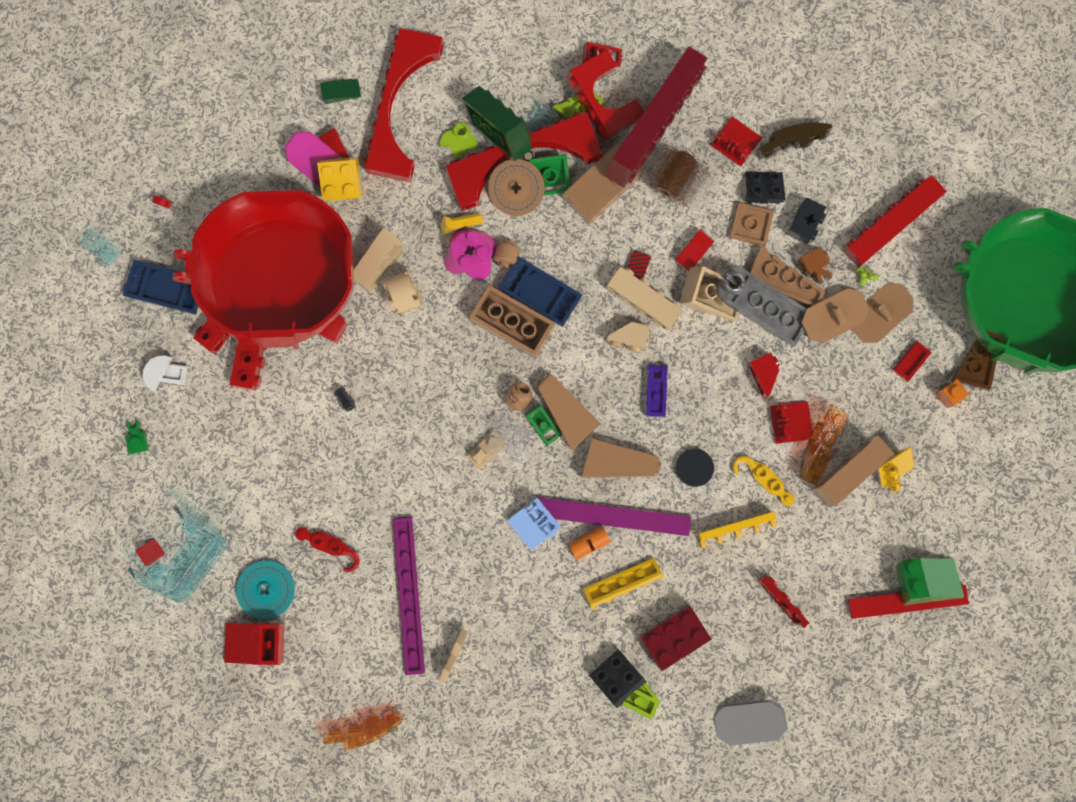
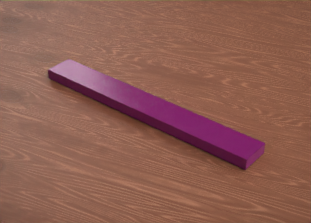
(618, 517)
(409, 596)

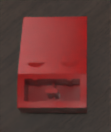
(254, 643)

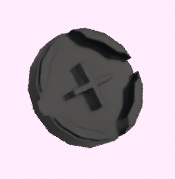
(694, 467)

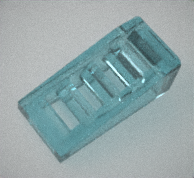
(538, 115)
(108, 256)

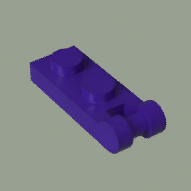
(656, 391)

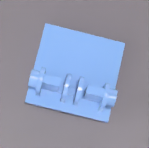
(534, 523)

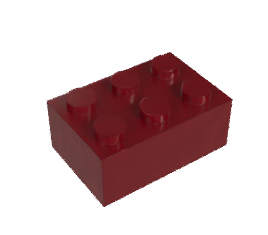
(675, 637)

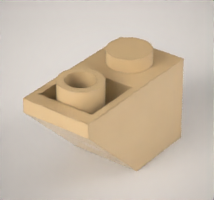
(632, 335)

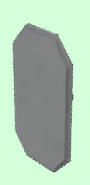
(750, 722)

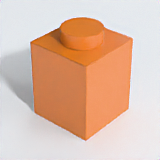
(952, 393)

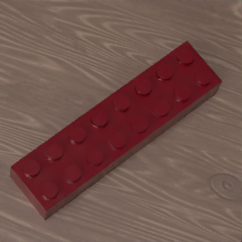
(657, 117)

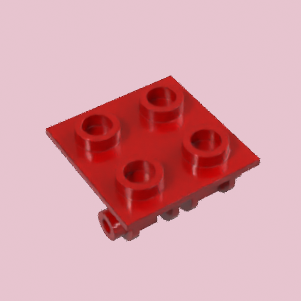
(736, 141)
(791, 422)

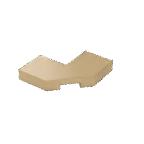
(453, 655)

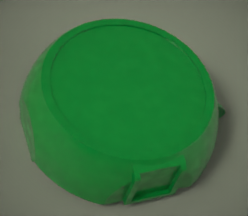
(1024, 289)

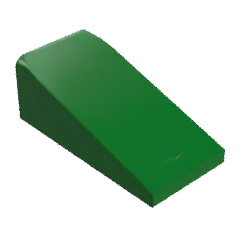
(542, 423)

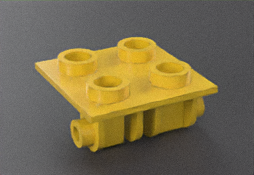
(894, 468)

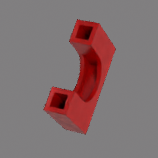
(607, 121)

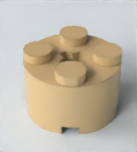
(403, 292)

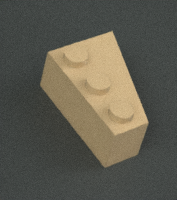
(378, 260)

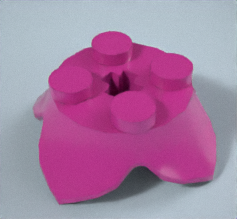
(477, 265)

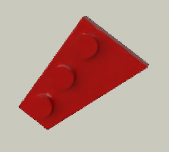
(783, 601)

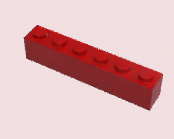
(896, 220)

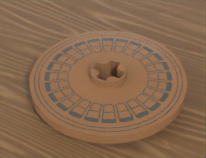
(505, 197)

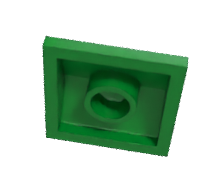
(554, 172)

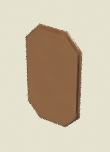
(885, 312)
(835, 315)

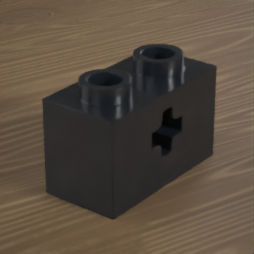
(799, 228)

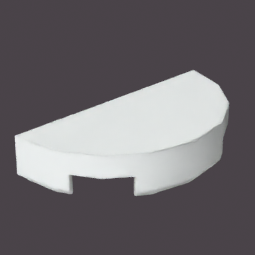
(155, 370)

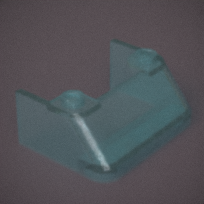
(189, 564)

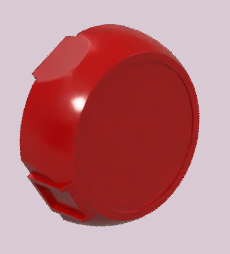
(270, 267)

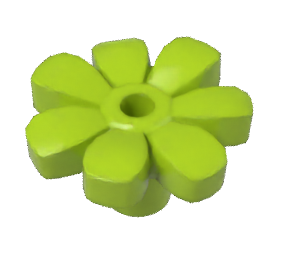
(866, 275)

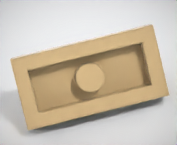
(479, 456)

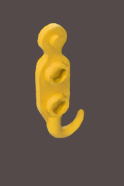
(766, 479)

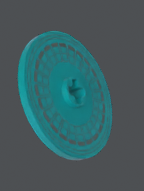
(280, 591)

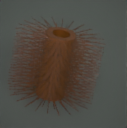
(681, 167)

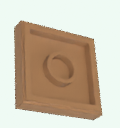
(751, 224)

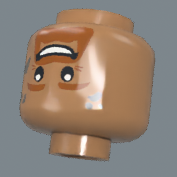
(518, 396)

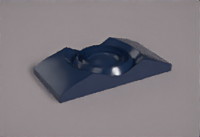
(156, 286)
(540, 291)

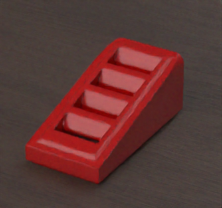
(598, 47)

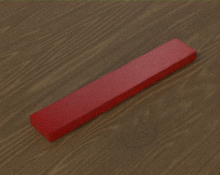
(894, 603)

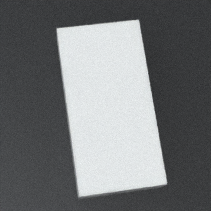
(175, 374)

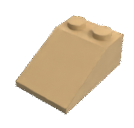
(701, 294)

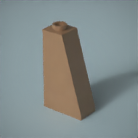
(569, 414)
(612, 461)

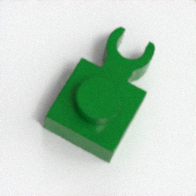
(137, 441)

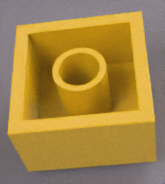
(340, 179)

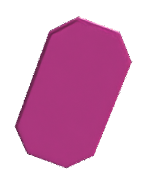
(305, 151)

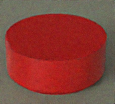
(161, 201)

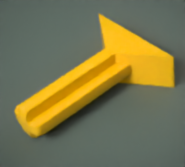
(448, 224)

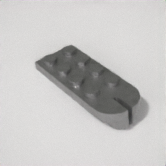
(762, 304)

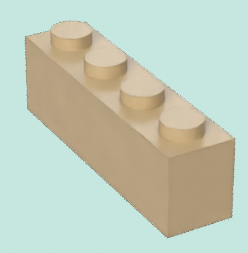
(644, 299)

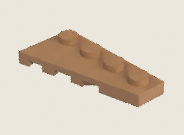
(785, 279)

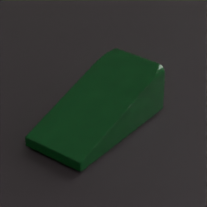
(340, 90)

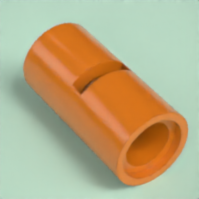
(589, 542)

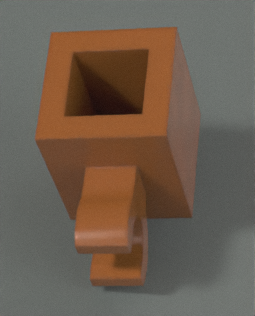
(814, 263)

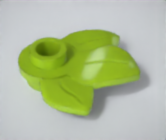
(459, 143)

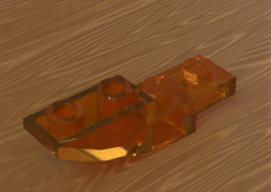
(819, 446)
(371, 731)

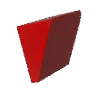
(150, 552)

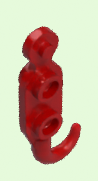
(328, 544)

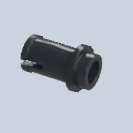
(345, 400)

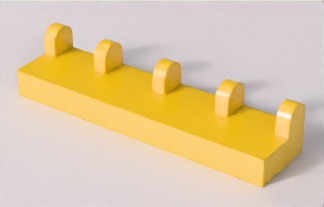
(737, 526)
(623, 583)

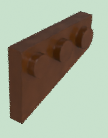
(977, 368)

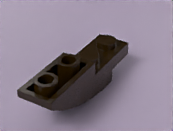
(800, 135)

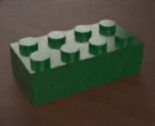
(497, 123)

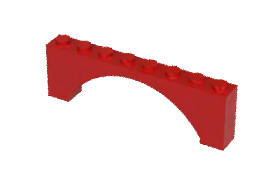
(410, 53)
(569, 135)

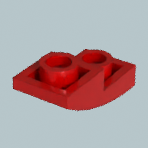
(335, 142)
(694, 250)

